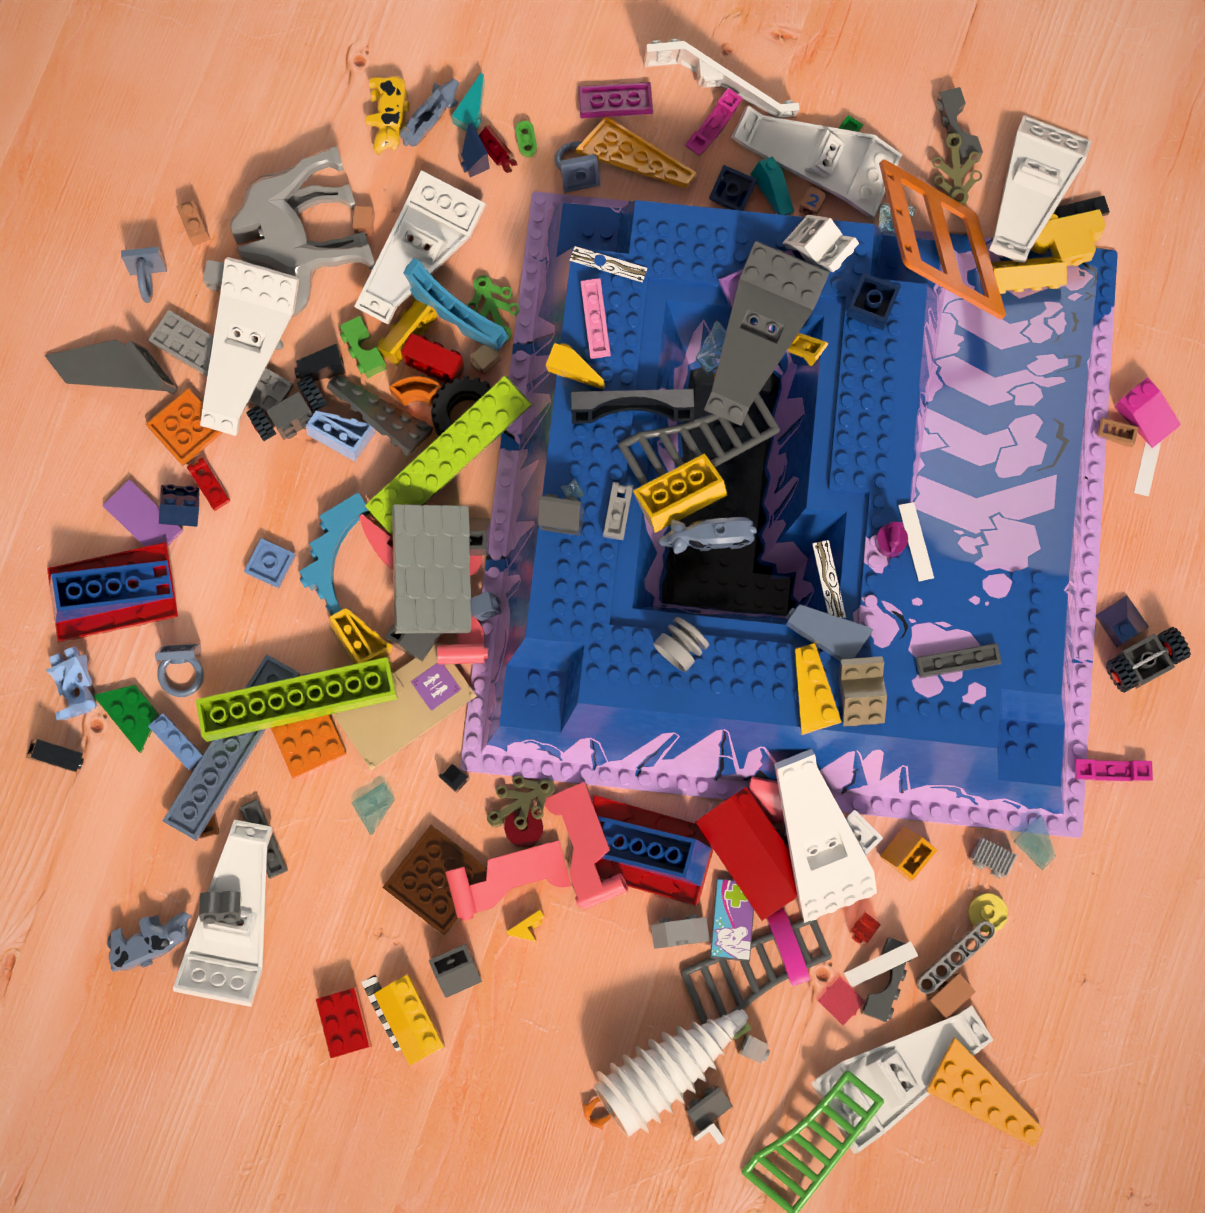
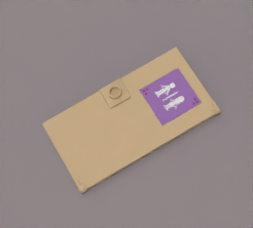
(425, 697)

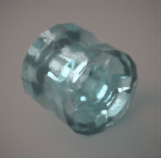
(572, 489)

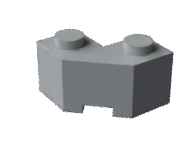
(680, 932)

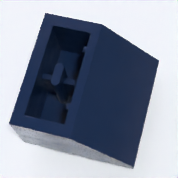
(179, 505)

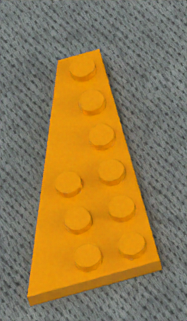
(629, 151)
(973, 1089)

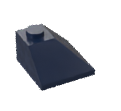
(473, 154)
(1122, 621)

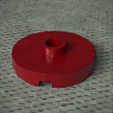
(523, 838)

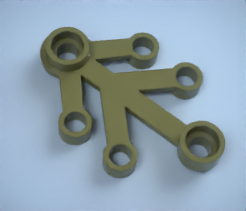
(957, 172)
(522, 800)

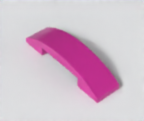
(715, 122)
(1113, 770)
(788, 947)

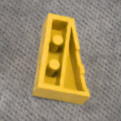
(357, 638)

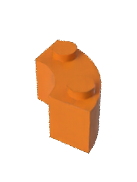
(415, 389)

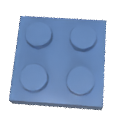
(269, 563)

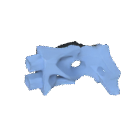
(75, 675)

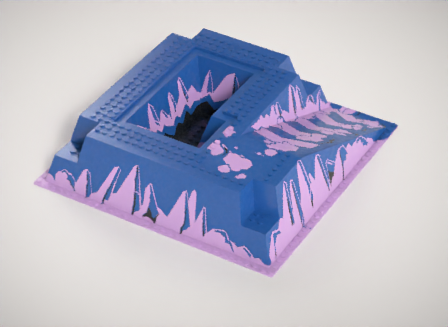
(939, 410)

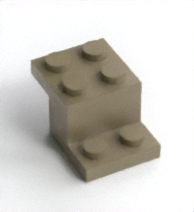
(862, 691)

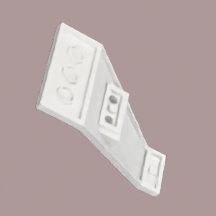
(801, 147)
(1037, 179)
(255, 304)

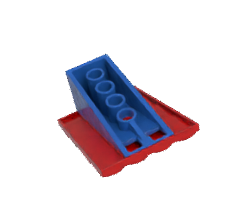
(112, 592)
(653, 851)

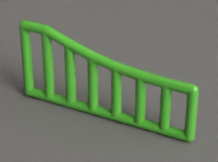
(794, 1134)

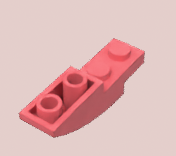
(378, 539)

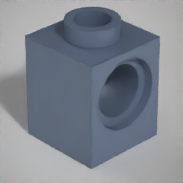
(485, 606)

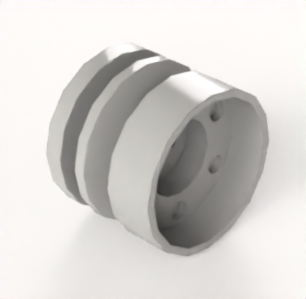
(683, 641)

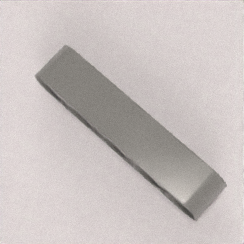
(965, 954)

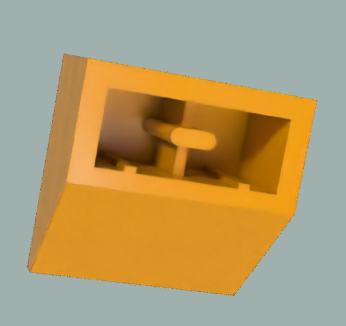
(908, 853)

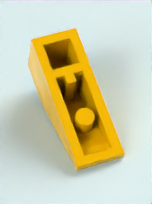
(569, 364)

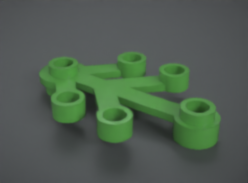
(491, 304)

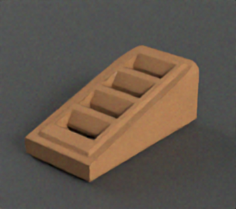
(1130, 442)

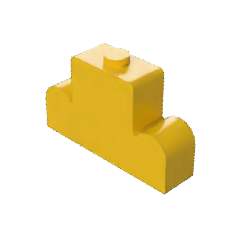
(1071, 237)

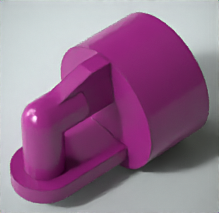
(891, 539)

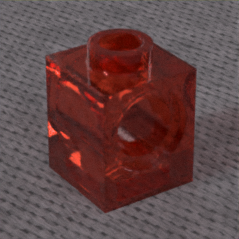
(864, 929)

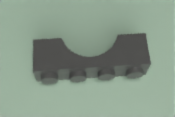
(950, 105)
(880, 1004)

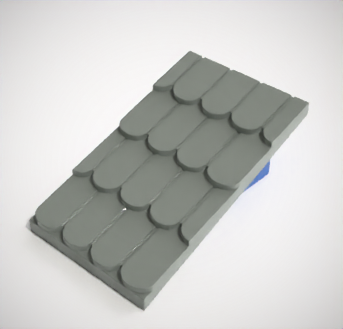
(431, 569)

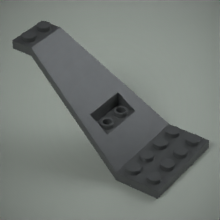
(777, 293)

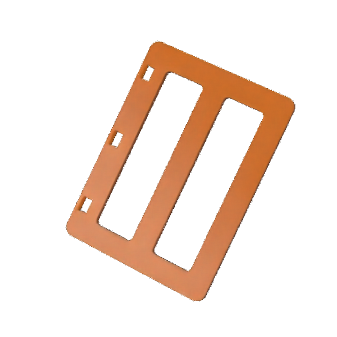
(934, 201)

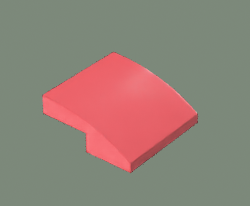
(768, 797)

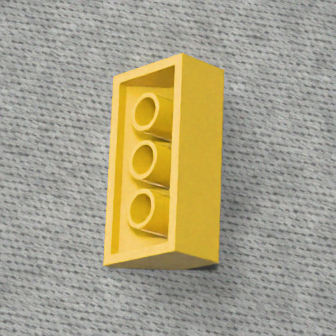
(1032, 274)
(413, 321)
(680, 492)
(409, 1020)

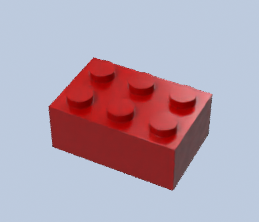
(432, 359)
(343, 1023)

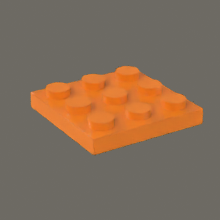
(180, 427)
(308, 744)

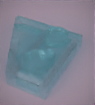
(373, 806)

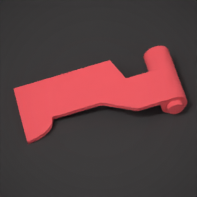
(469, 645)
(588, 846)
(504, 874)

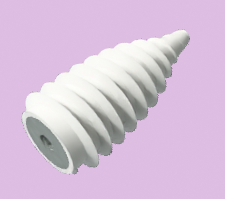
(664, 1072)

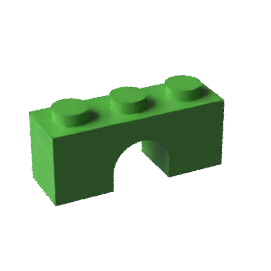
(369, 360)

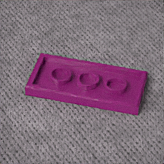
(615, 100)

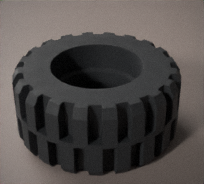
(453, 394)

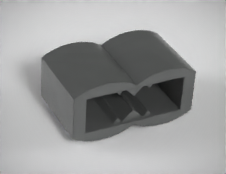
(220, 907)

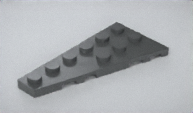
(383, 416)

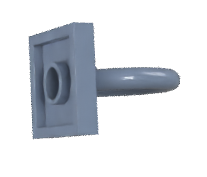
(577, 172)
(143, 263)
(178, 655)

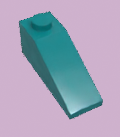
(471, 106)
(773, 185)

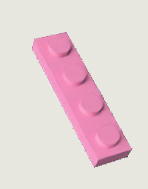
(595, 318)

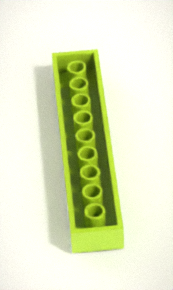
(451, 451)
(296, 699)

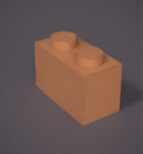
(193, 223)
(951, 995)

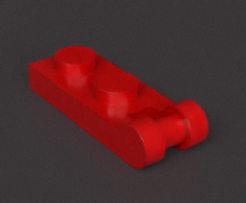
(208, 485)

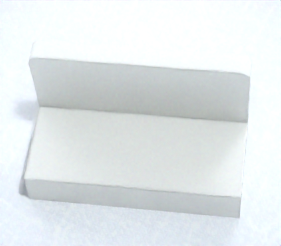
(713, 1131)

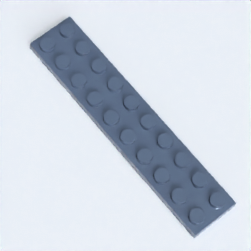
(220, 765)

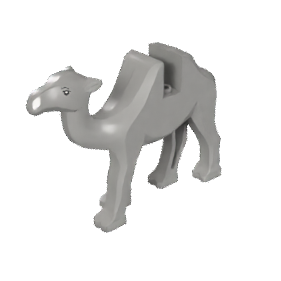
(272, 213)

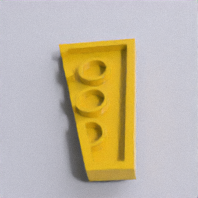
(816, 700)

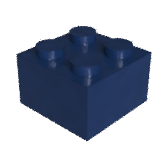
(873, 301)

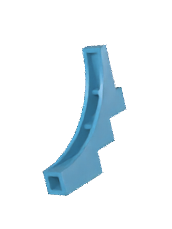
(449, 308)
(338, 523)

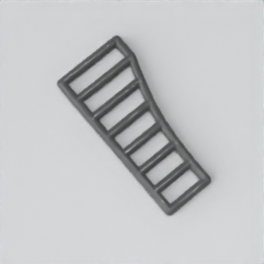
(683, 429)
(756, 990)

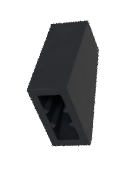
(321, 364)
(54, 755)

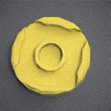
(990, 909)

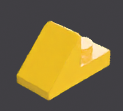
(807, 347)
(521, 930)

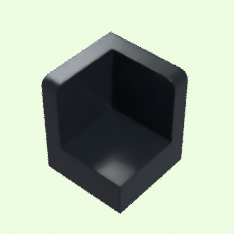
(454, 778)

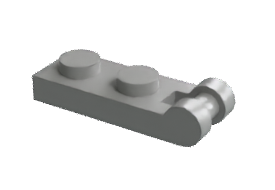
(618, 512)

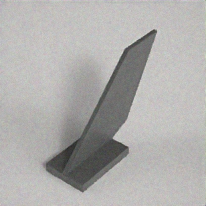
(111, 366)

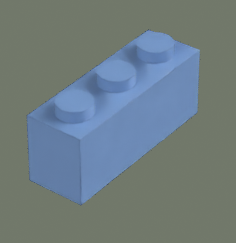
(176, 741)

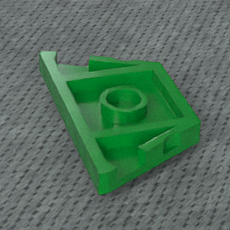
(130, 713)

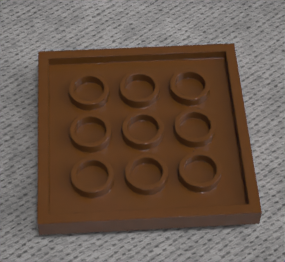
(422, 879)

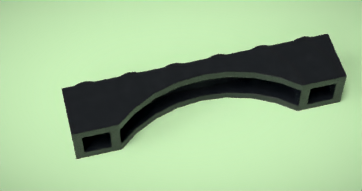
(593, 405)

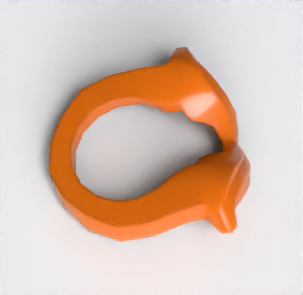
(588, 1111)

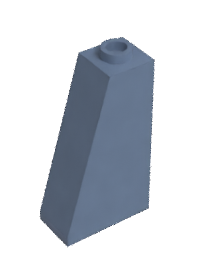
(830, 633)

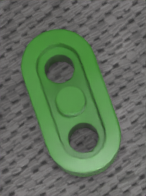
(526, 140)

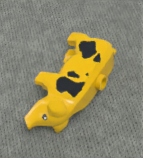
(392, 110)

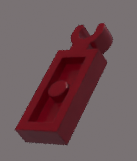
(497, 149)

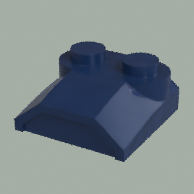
(732, 189)

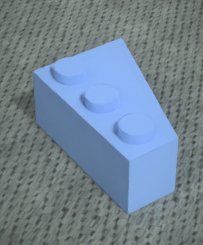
(340, 434)

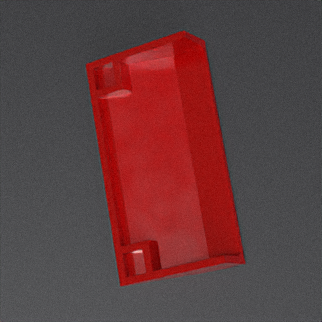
(751, 852)

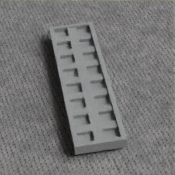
(194, 349)

